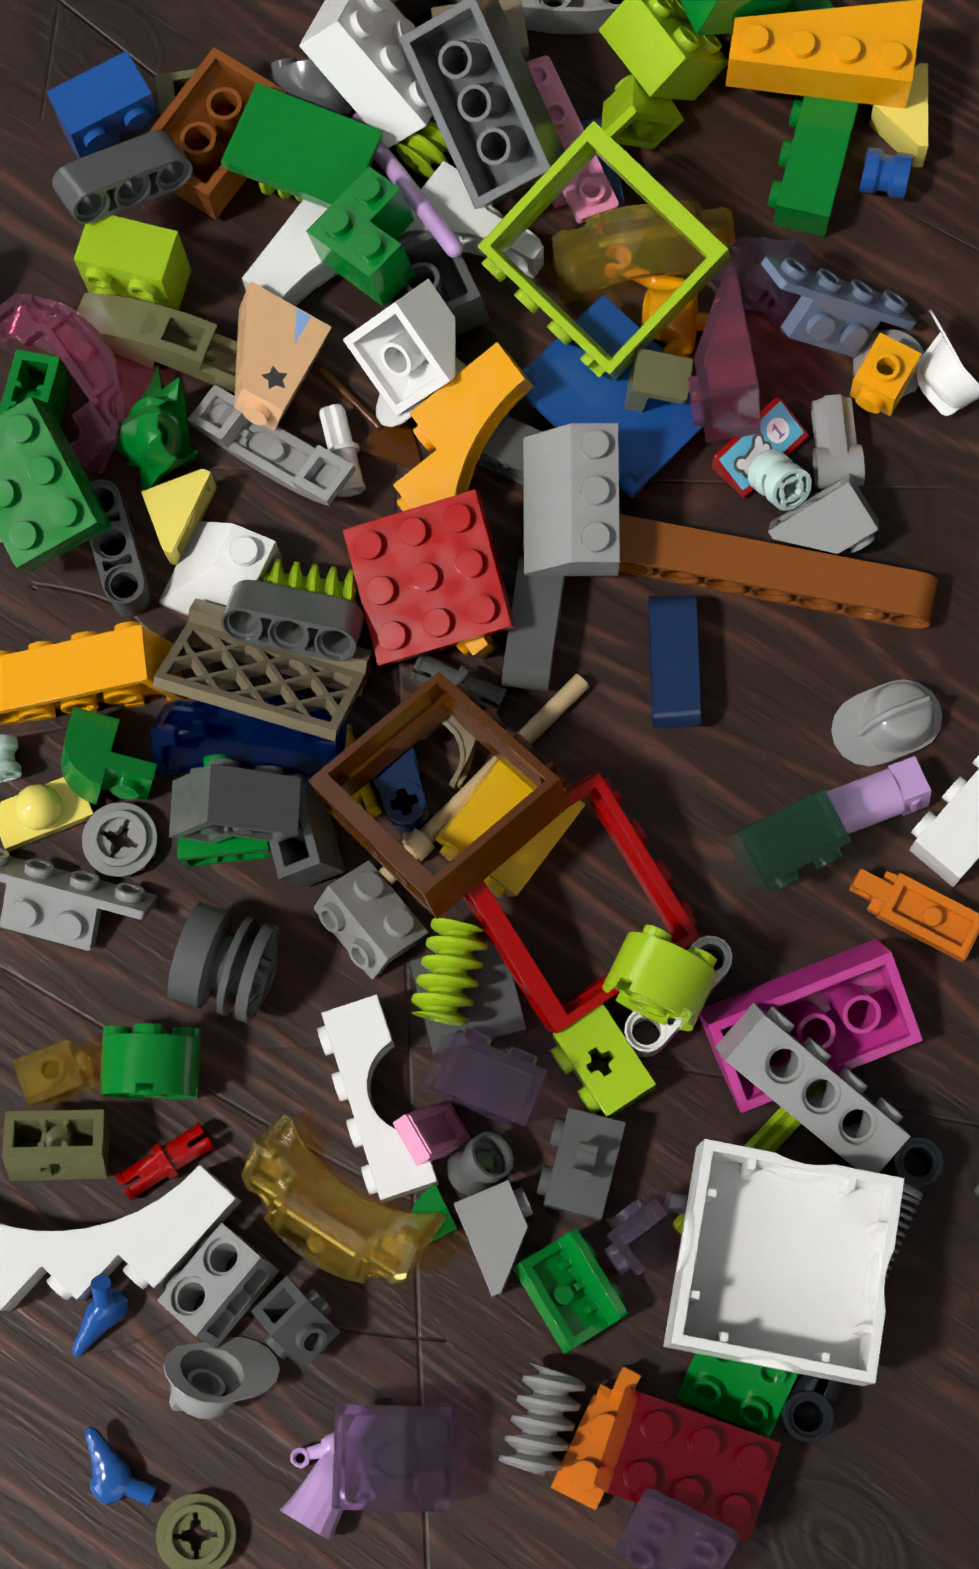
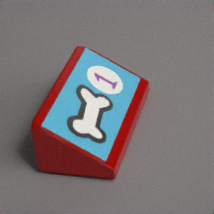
(778, 431)

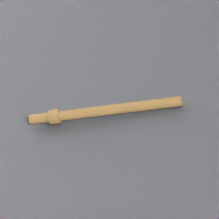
(421, 841)

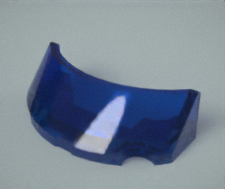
(194, 730)

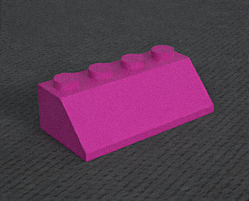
(844, 1003)

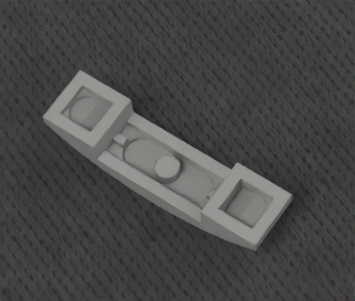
(276, 453)

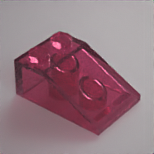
(725, 382)

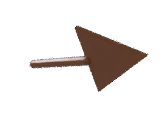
(385, 443)

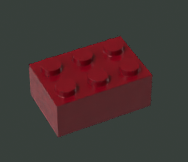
(687, 1458)

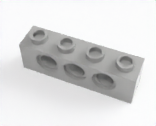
(865, 1144)

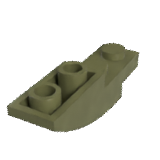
(162, 335)

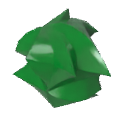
(157, 432)

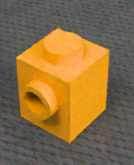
(884, 375)

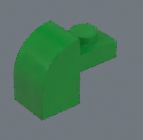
(91, 765)

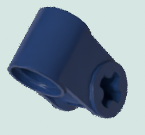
(400, 783)

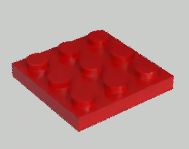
(429, 578)

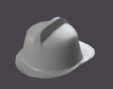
(886, 723)
(212, 1379)

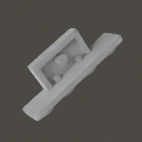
(63, 903)

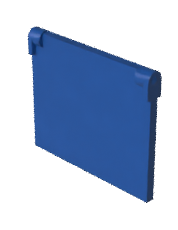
(572, 393)

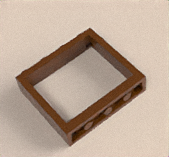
(393, 737)

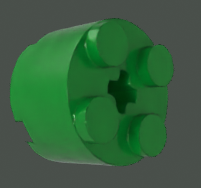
(150, 1062)

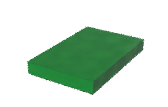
(299, 146)

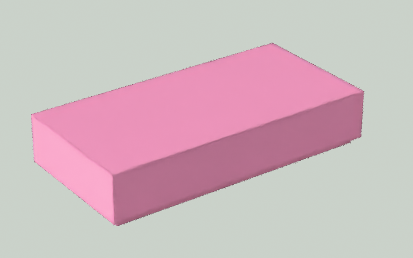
(432, 1132)

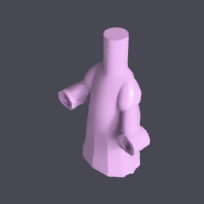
(313, 1499)

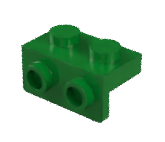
(571, 1290)

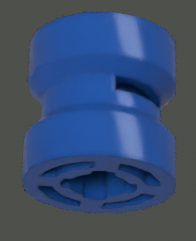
(885, 173)

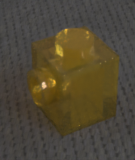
(54, 1074)

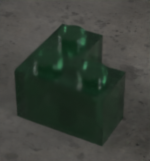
(787, 840)

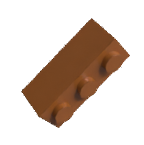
(203, 123)

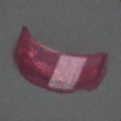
(88, 359)

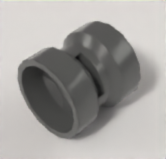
(479, 1163)

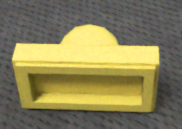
(41, 813)

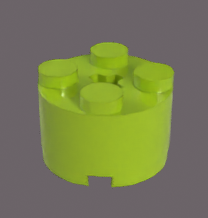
(661, 977)

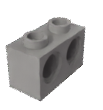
(226, 1292)

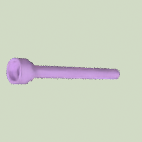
(417, 199)

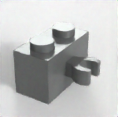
(582, 1164)

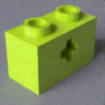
(627, 1075)

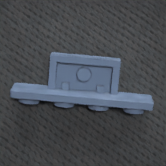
(832, 310)

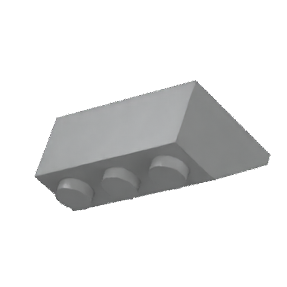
(572, 501)

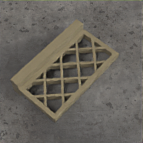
(206, 633)

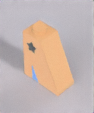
(273, 354)

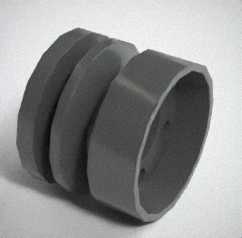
(214, 959)

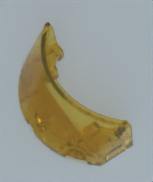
(629, 246)
(328, 1219)

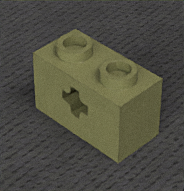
(56, 1145)

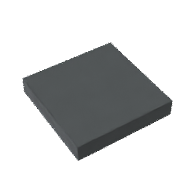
(495, 1000)

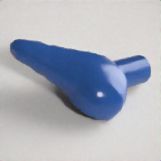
(102, 1313)
(112, 1475)

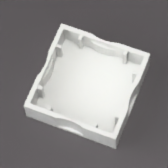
(784, 1263)

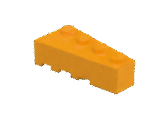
(830, 53)
(82, 673)

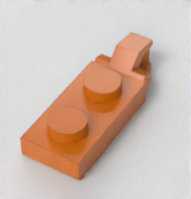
(919, 912)
(589, 1442)

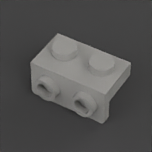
(369, 919)

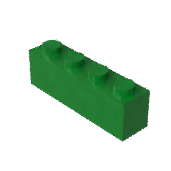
(812, 164)

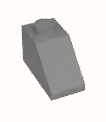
(829, 520)
(495, 1230)

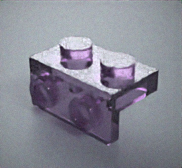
(634, 1223)

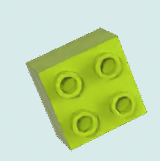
(663, 48)
(133, 261)

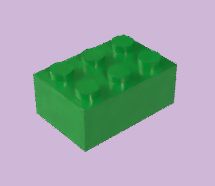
(43, 489)

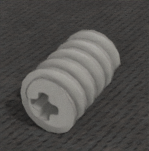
(543, 1421)

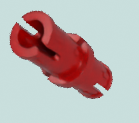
(165, 1161)

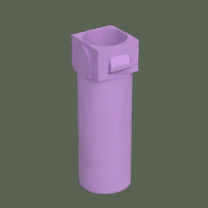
(881, 795)

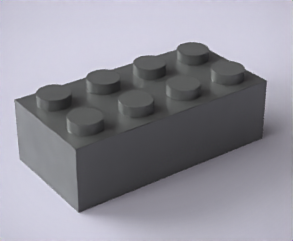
(483, 100)

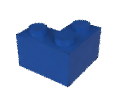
(103, 105)

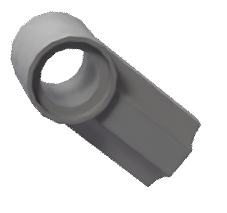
(835, 442)

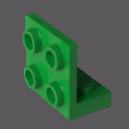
(737, 1391)

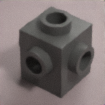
(296, 1322)

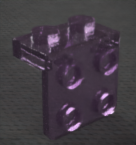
(673, 1536)

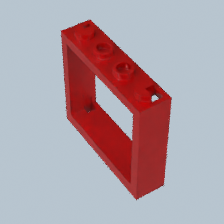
(650, 874)

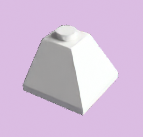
(408, 347)
(216, 561)

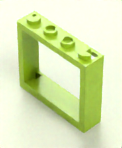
(545, 191)

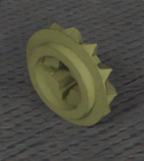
(179, 1517)

